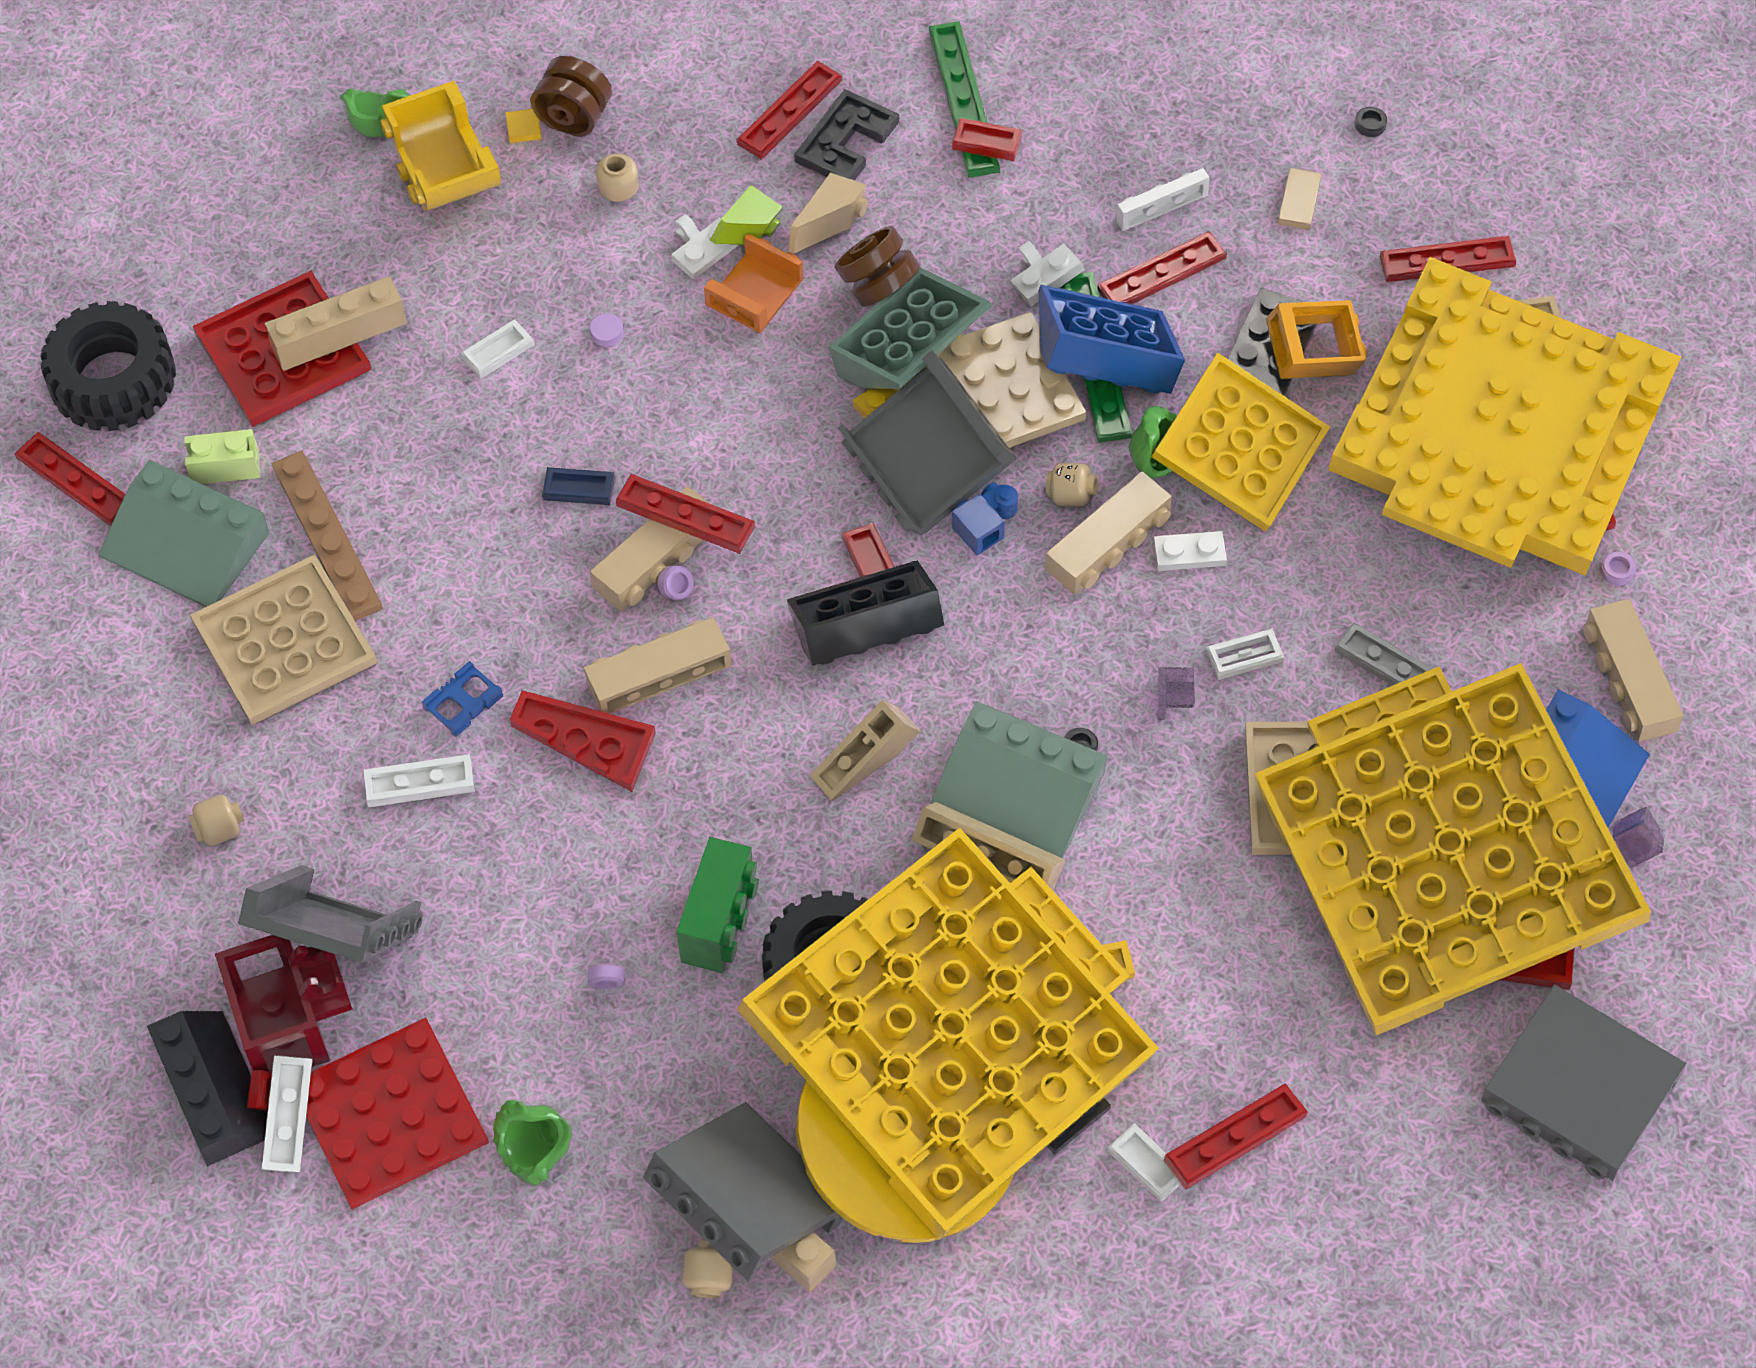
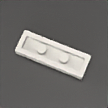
(1162, 199)
(419, 780)
(286, 1114)

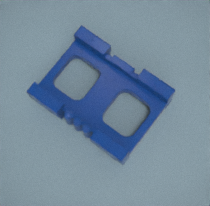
(470, 706)

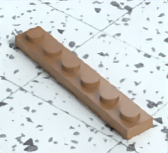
(326, 535)

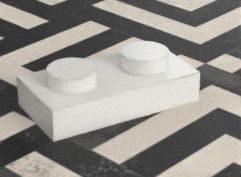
(1190, 551)

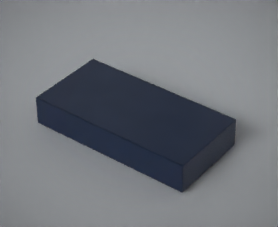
(578, 486)

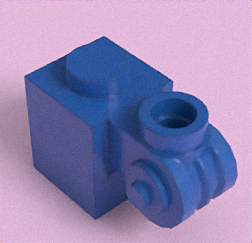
(981, 518)

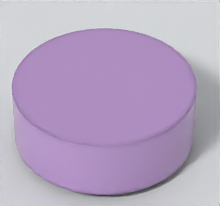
(606, 329)
(1618, 568)
(675, 582)
(606, 976)

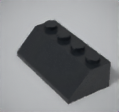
(866, 612)
(209, 1082)

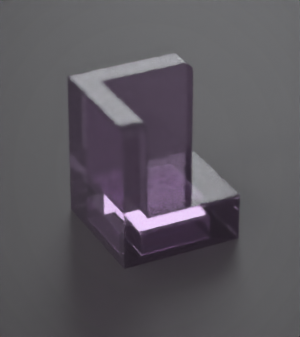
(1174, 689)
(1638, 837)

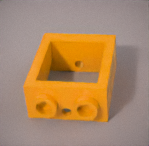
(1287, 345)

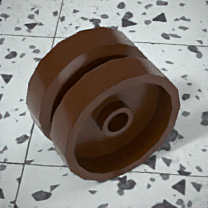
(571, 96)
(877, 266)

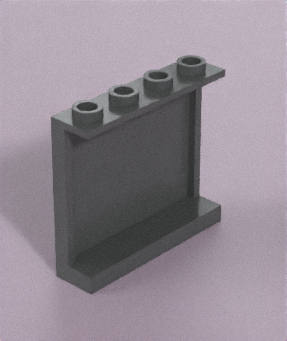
(928, 447)
(293, 912)
(1582, 1083)
(740, 1188)

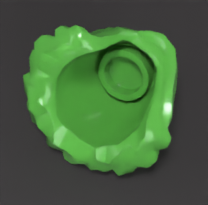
(366, 111)
(1146, 439)
(530, 1139)

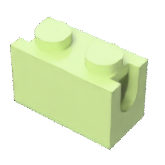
(222, 456)

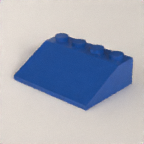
(1107, 340)
(1600, 751)

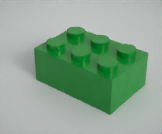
(717, 905)

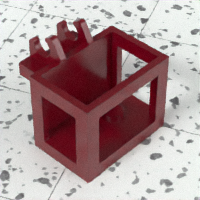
(282, 1007)

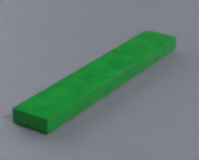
(961, 88)
(1104, 397)

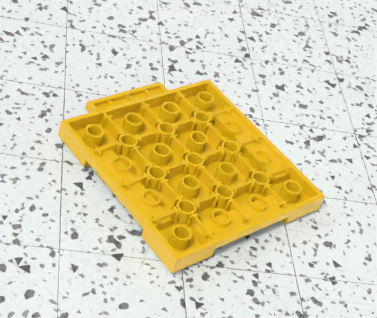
(1502, 422)
(1447, 841)
(953, 1026)

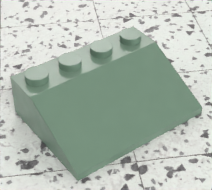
(895, 335)
(183, 534)
(1020, 778)

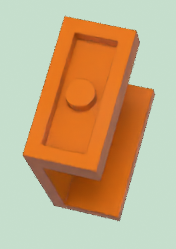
(756, 284)

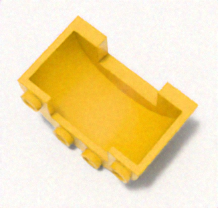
(438, 147)

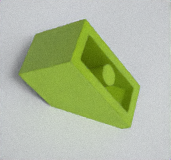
(750, 214)

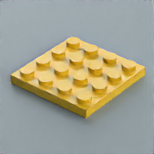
(1241, 442)

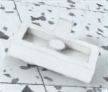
(699, 251)
(1050, 270)

